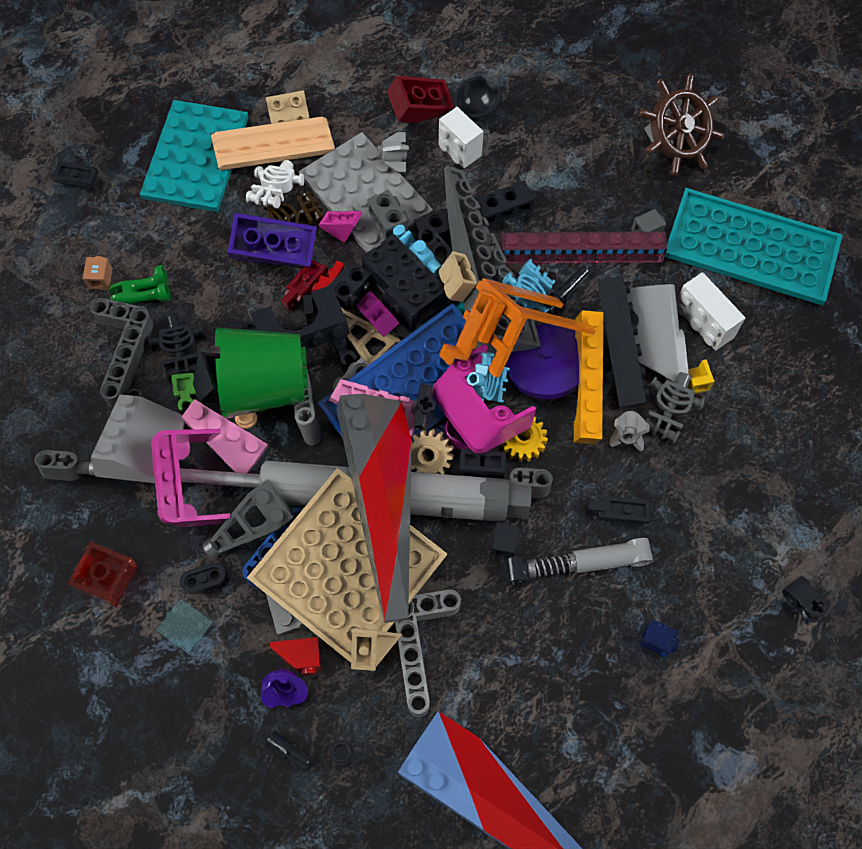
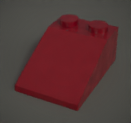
(419, 98)

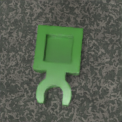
(183, 388)

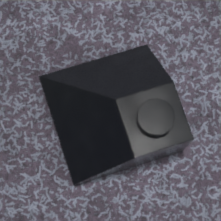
(206, 378)

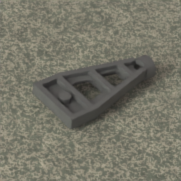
(269, 503)

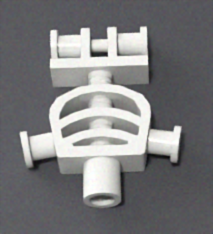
(274, 183)

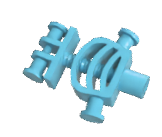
(418, 248)
(531, 280)
(485, 383)

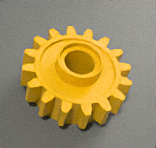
(529, 448)

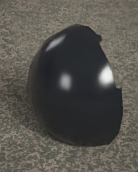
(477, 98)

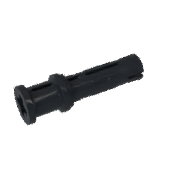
(568, 288)

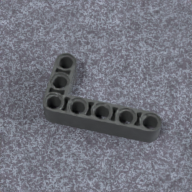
(126, 346)

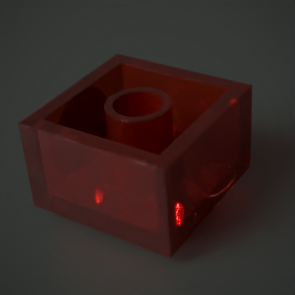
(103, 574)

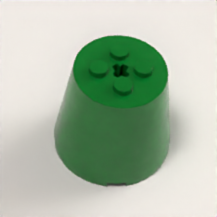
(259, 370)

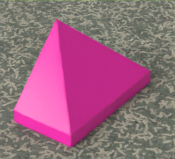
(340, 223)

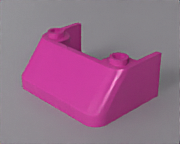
(467, 412)
(167, 450)

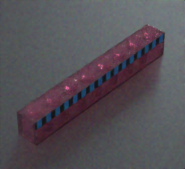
(583, 247)

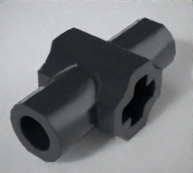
(423, 407)

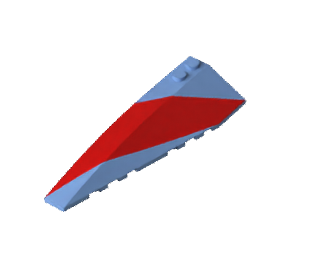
(478, 787)

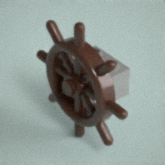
(677, 124)

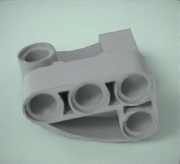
(658, 330)

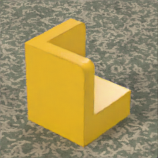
(701, 378)

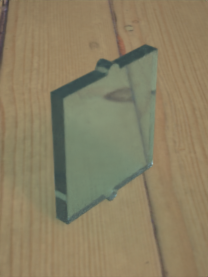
(184, 626)

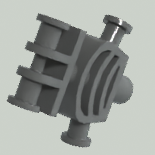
(677, 391)

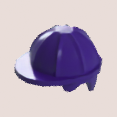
(282, 689)

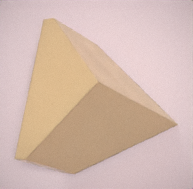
(370, 647)

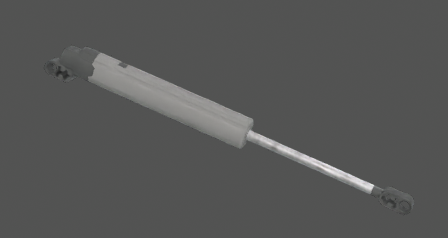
(298, 483)

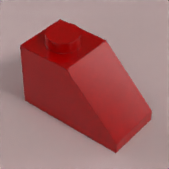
(300, 654)

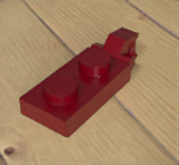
(302, 284)

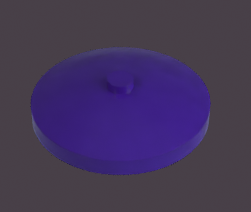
(549, 369)

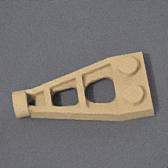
(359, 345)

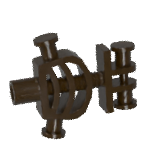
(307, 209)

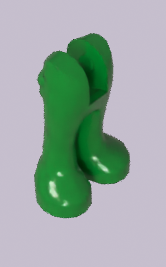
(126, 290)

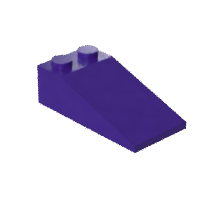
(271, 241)

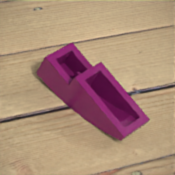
(377, 313)

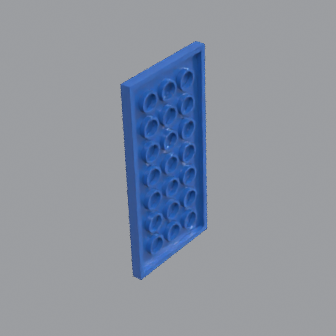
(409, 364)

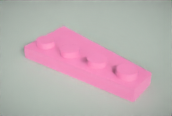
(347, 388)
(233, 445)

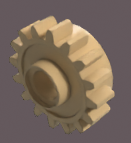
(440, 448)

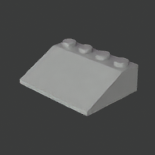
(125, 443)

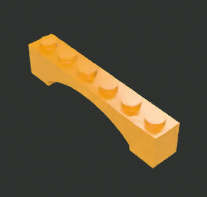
(590, 392)

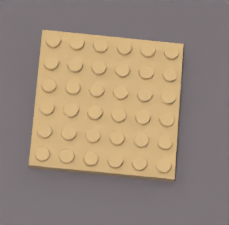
(325, 571)

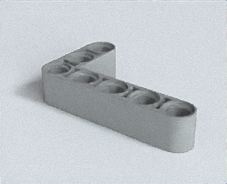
(413, 643)

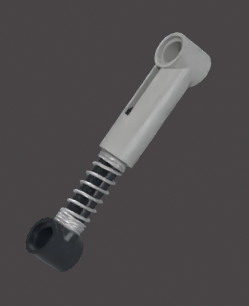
(633, 553)

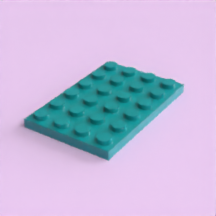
(185, 161)

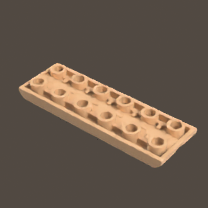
(272, 143)

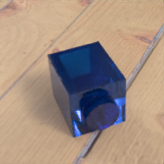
(660, 638)

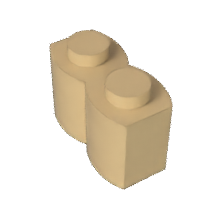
(457, 276)

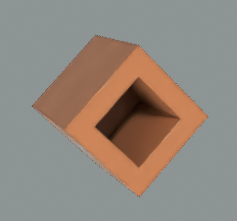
(97, 273)

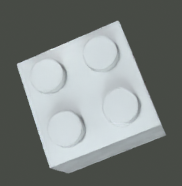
(460, 137)

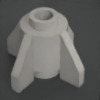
(393, 152)
(629, 430)

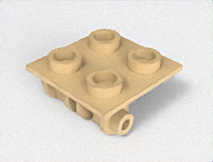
(287, 107)

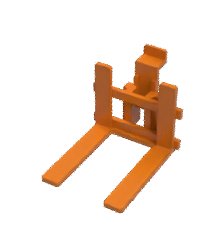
(486, 313)

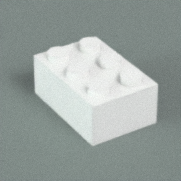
(709, 311)

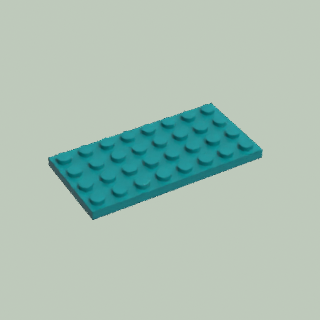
(754, 246)

